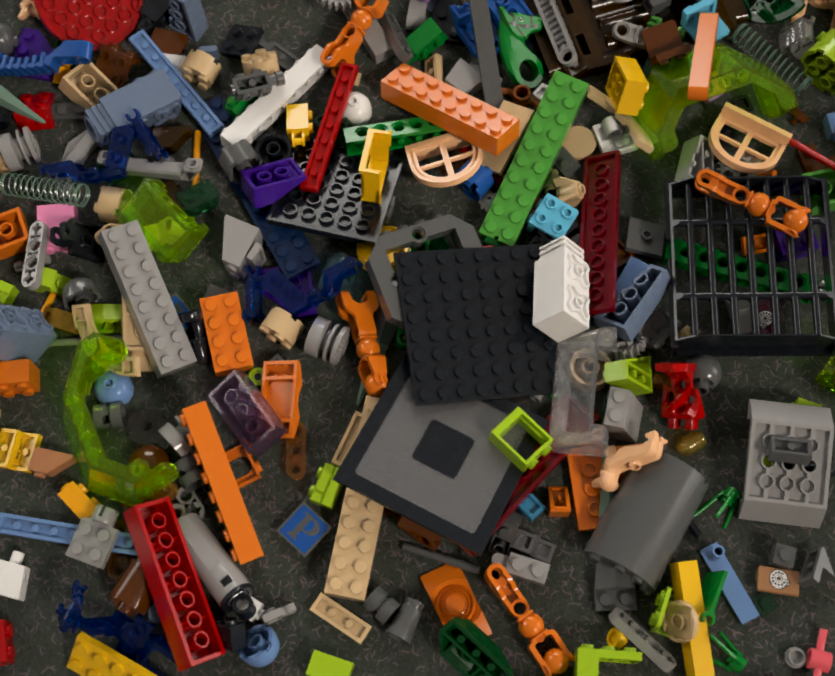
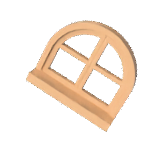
(753, 128)
(442, 145)

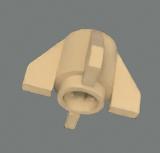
(570, 190)

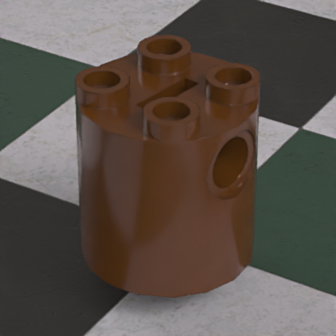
(422, 535)
(132, 591)

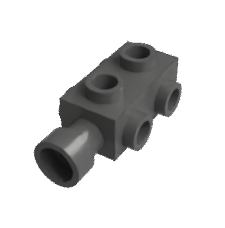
(248, 84)

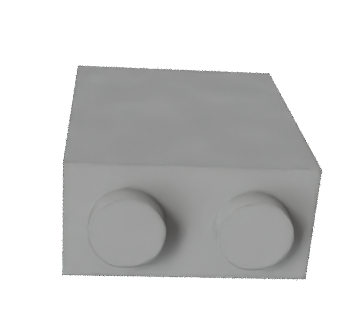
(237, 242)

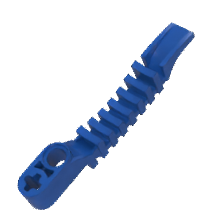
(68, 53)

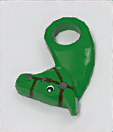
(512, 33)

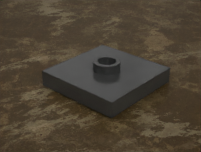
(644, 238)

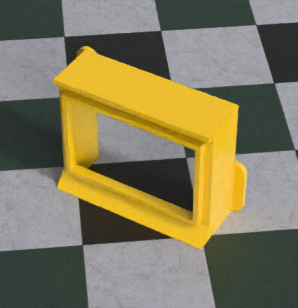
(372, 178)

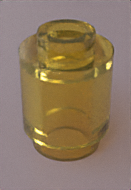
(690, 443)

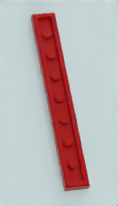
(329, 127)

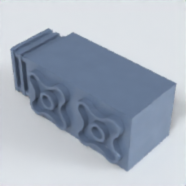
(151, 95)
(24, 333)

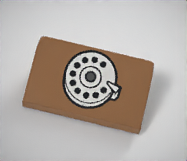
(777, 581)

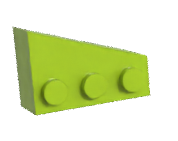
(630, 374)

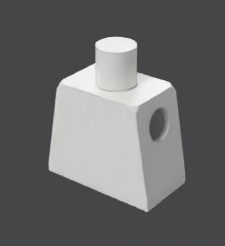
(14, 577)

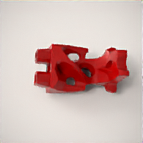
(682, 387)

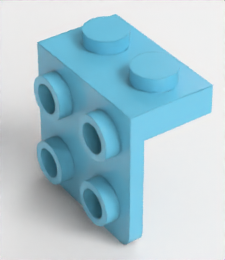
(691, 14)
(552, 217)

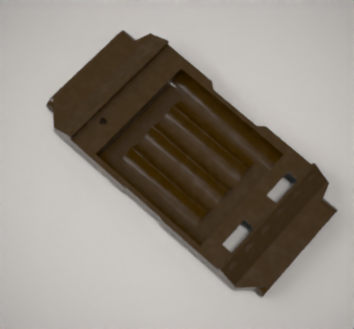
(595, 22)

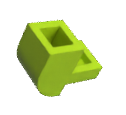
(52, 282)

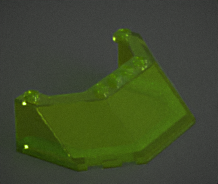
(730, 71)
(103, 476)

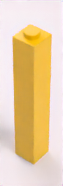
(687, 587)

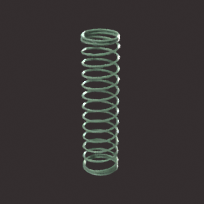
(806, 82)
(74, 195)

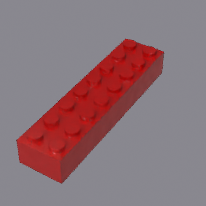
(174, 583)

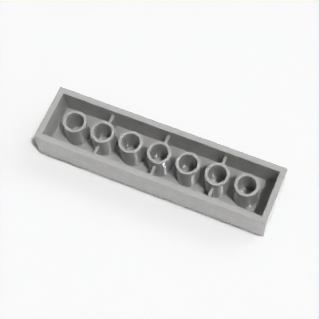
(147, 298)

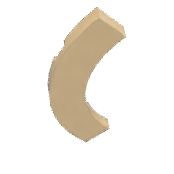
(637, 133)
(85, 324)

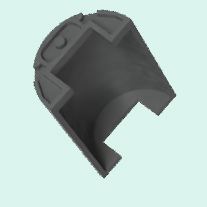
(648, 520)

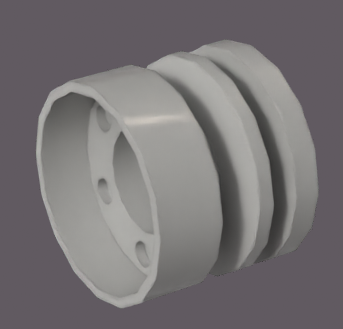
(18, 149)
(331, 342)
(177, 438)

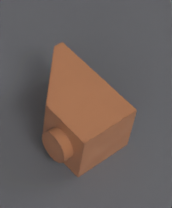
(49, 462)

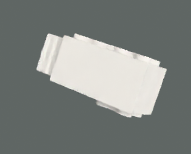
(561, 290)

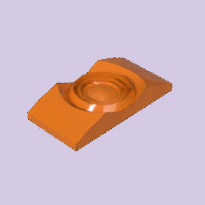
(281, 390)
(453, 596)

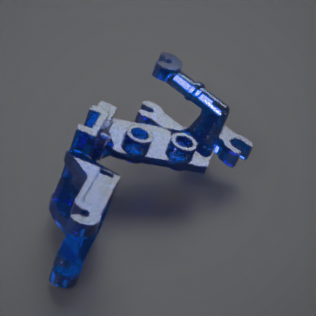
(116, 158)
(289, 294)
(133, 635)

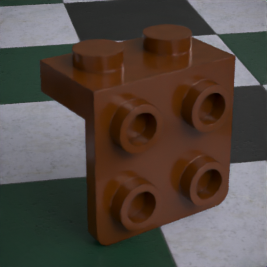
(664, 43)
(116, 63)

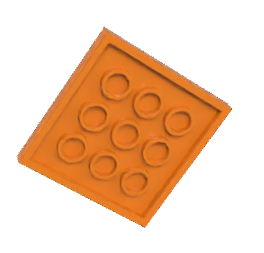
(586, 499)

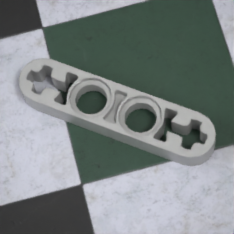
(32, 276)
(642, 640)

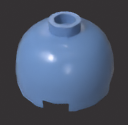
(113, 388)
(261, 647)

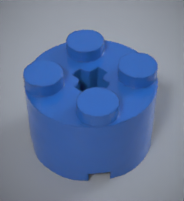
(479, 183)

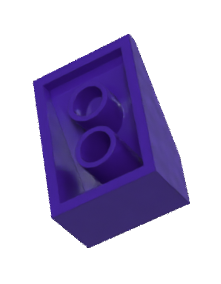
(270, 181)

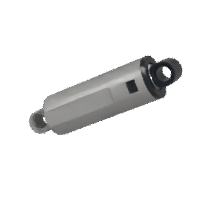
(215, 566)

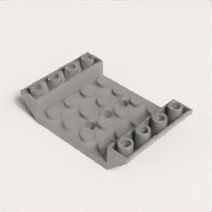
(782, 493)

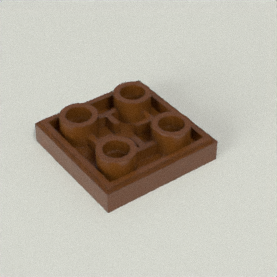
(169, 41)

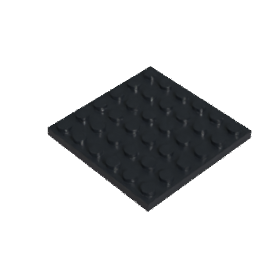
(338, 205)

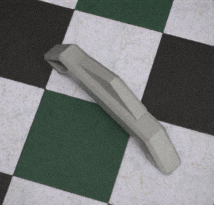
(77, 151)
(166, 170)

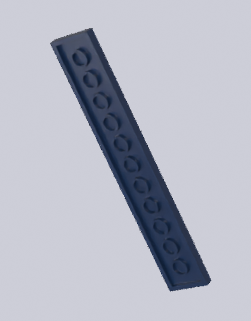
(286, 245)

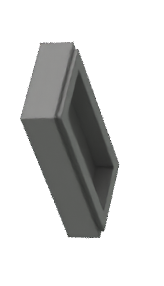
(256, 256)

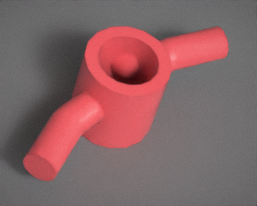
(817, 658)

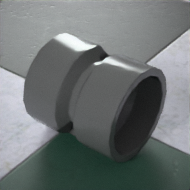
(115, 413)
(189, 473)
(381, 605)

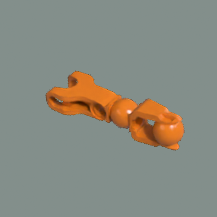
(352, 34)
(757, 203)
(373, 365)
(529, 624)

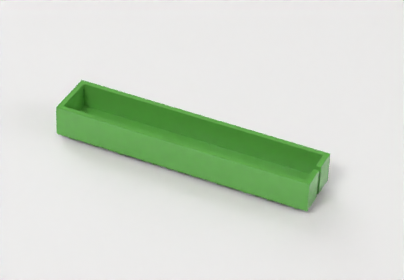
(534, 159)

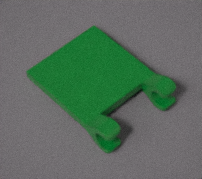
(711, 590)

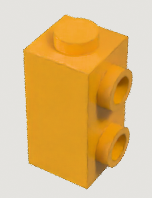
(77, 500)

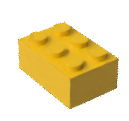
(626, 86)

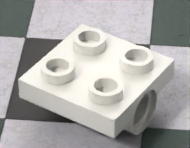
(613, 136)

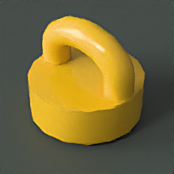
(616, 638)

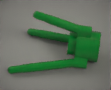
(729, 499)
(734, 660)

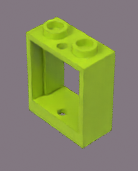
(527, 423)

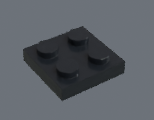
(241, 41)

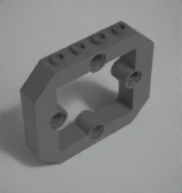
(380, 268)

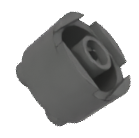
(237, 158)

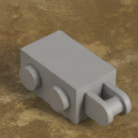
(523, 567)

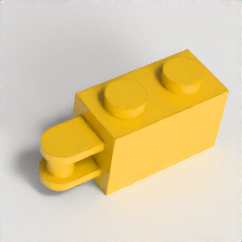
(298, 123)

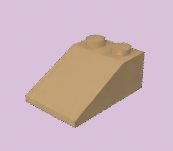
(86, 85)

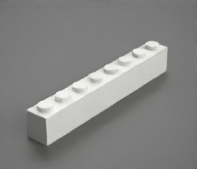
(269, 108)

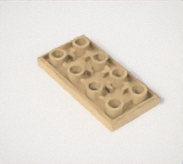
(499, 163)

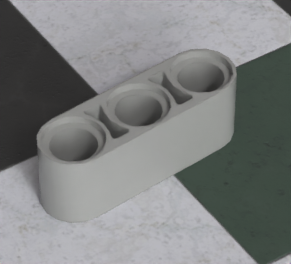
(416, 14)

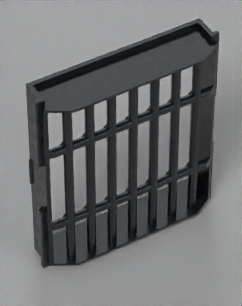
(752, 344)

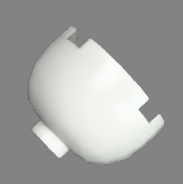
(358, 109)

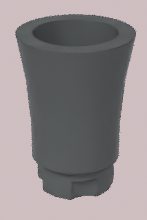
(405, 621)

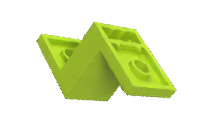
(588, 658)

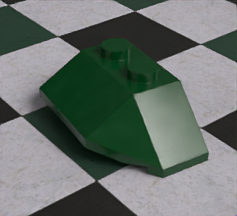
(471, 650)

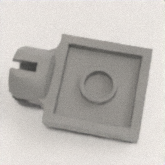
(95, 537)

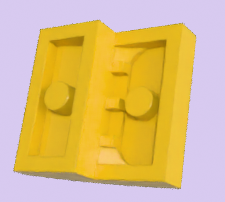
(9, 448)

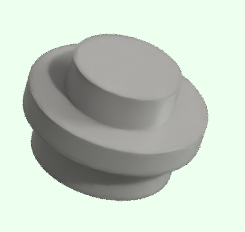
(795, 657)

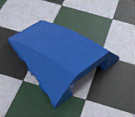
(463, 23)

